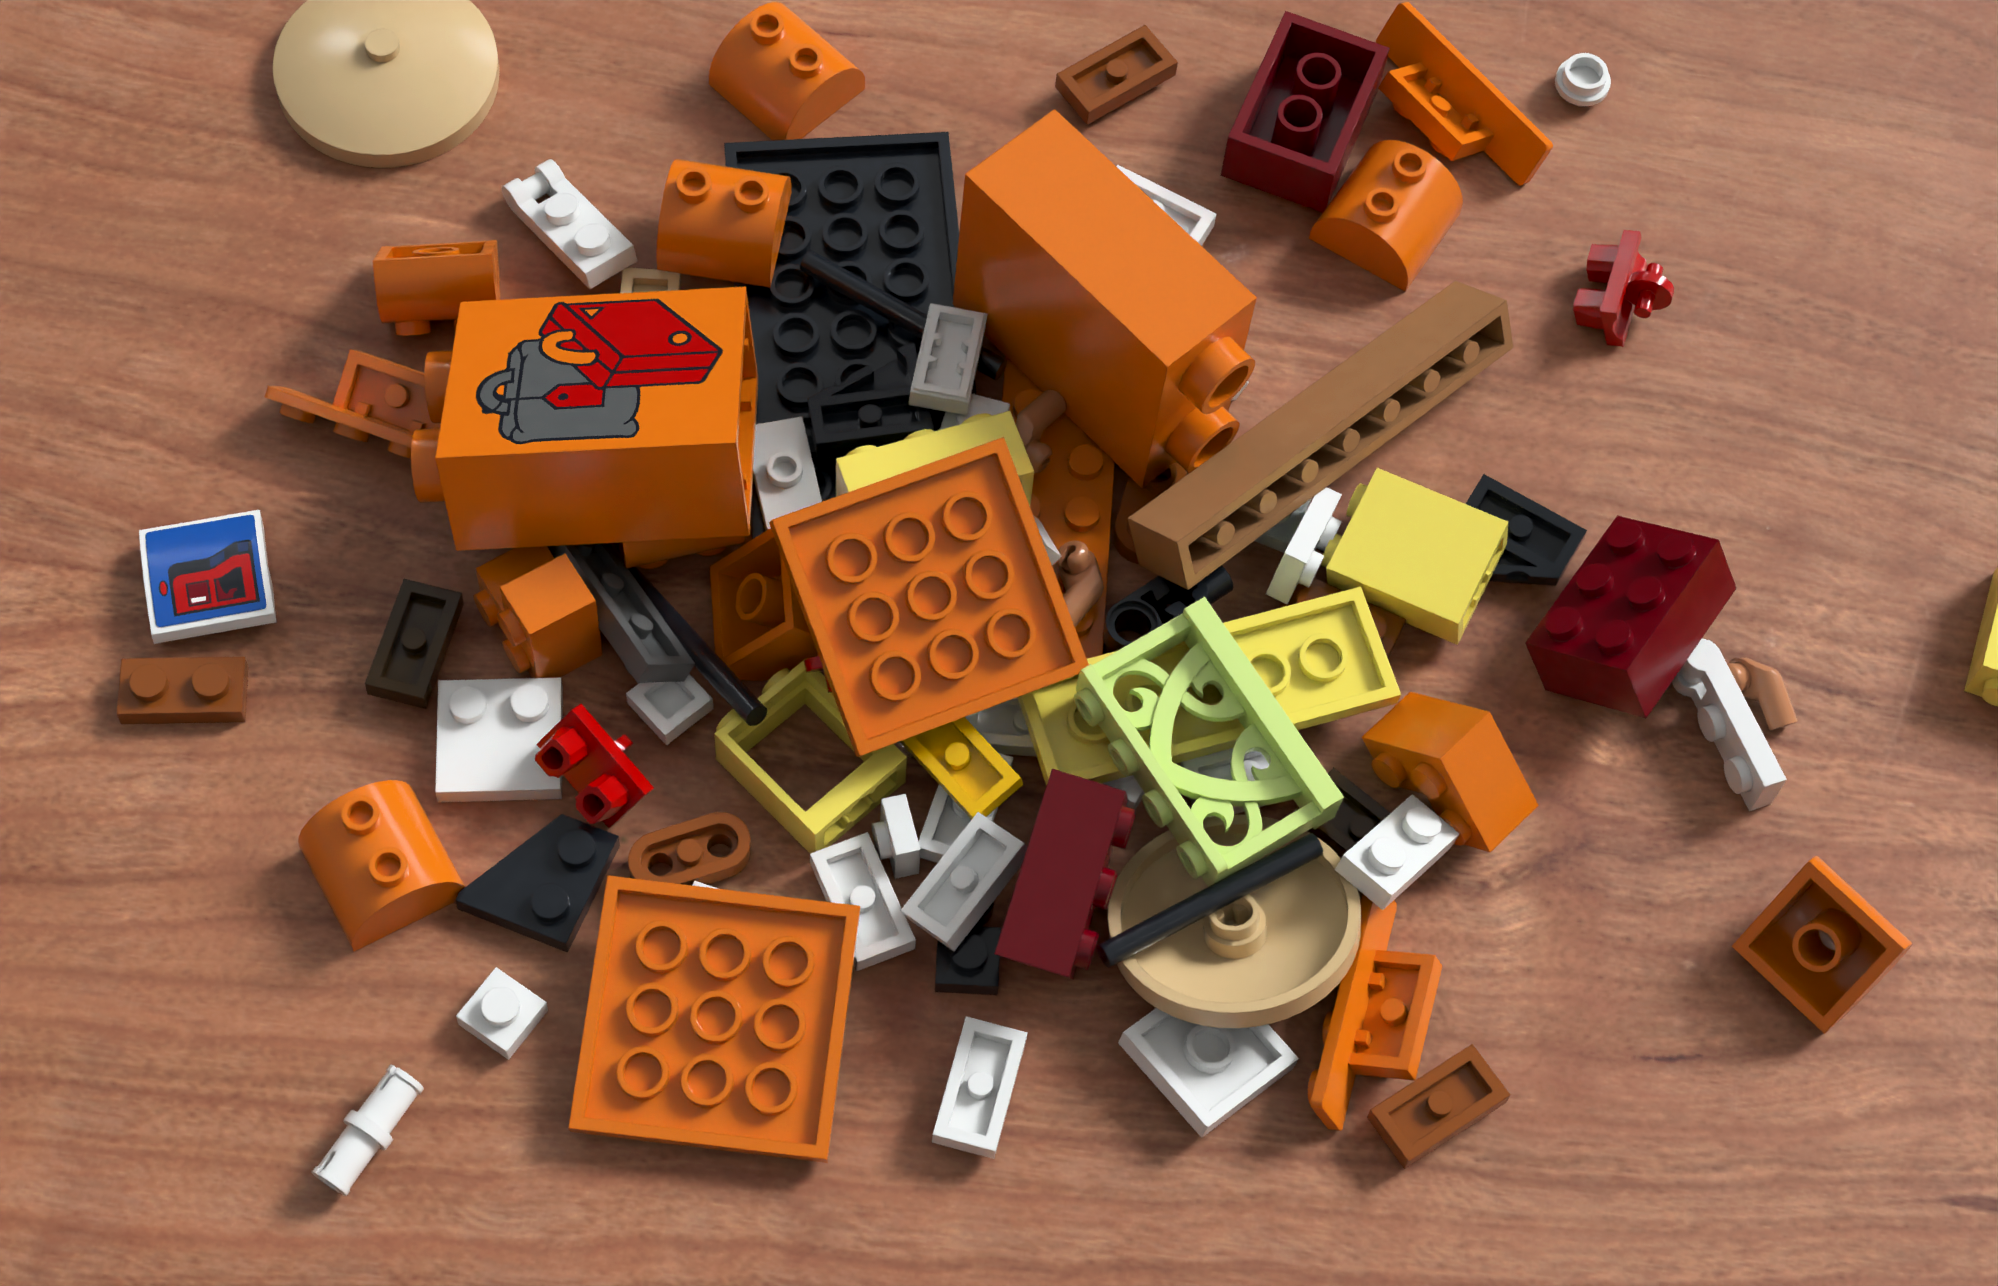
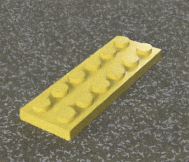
(1312, 655)

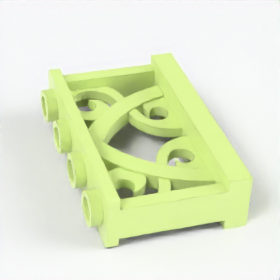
(1216, 661)

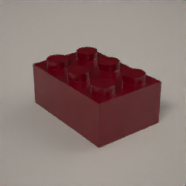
(1304, 111)
(1631, 615)
(1066, 875)

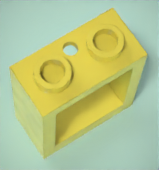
(844, 804)

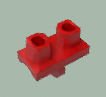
(1630, 288)
(594, 766)

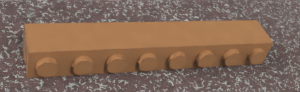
(1320, 434)

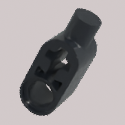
(1147, 606)

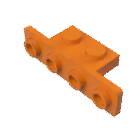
(1454, 100)
(370, 399)
(1376, 1017)

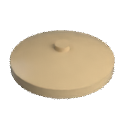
(386, 77)
(1249, 959)

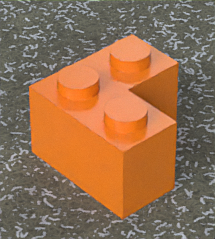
(541, 611)
(1456, 762)

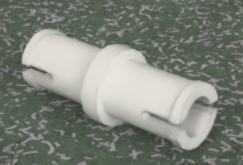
(368, 1130)

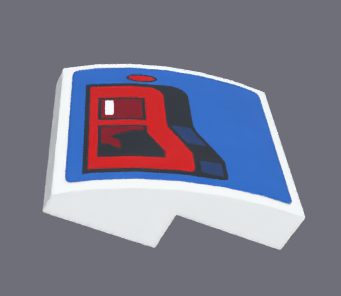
(206, 576)

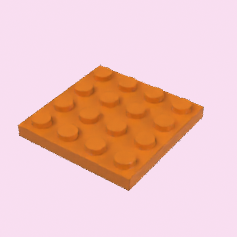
(929, 596)
(715, 1019)

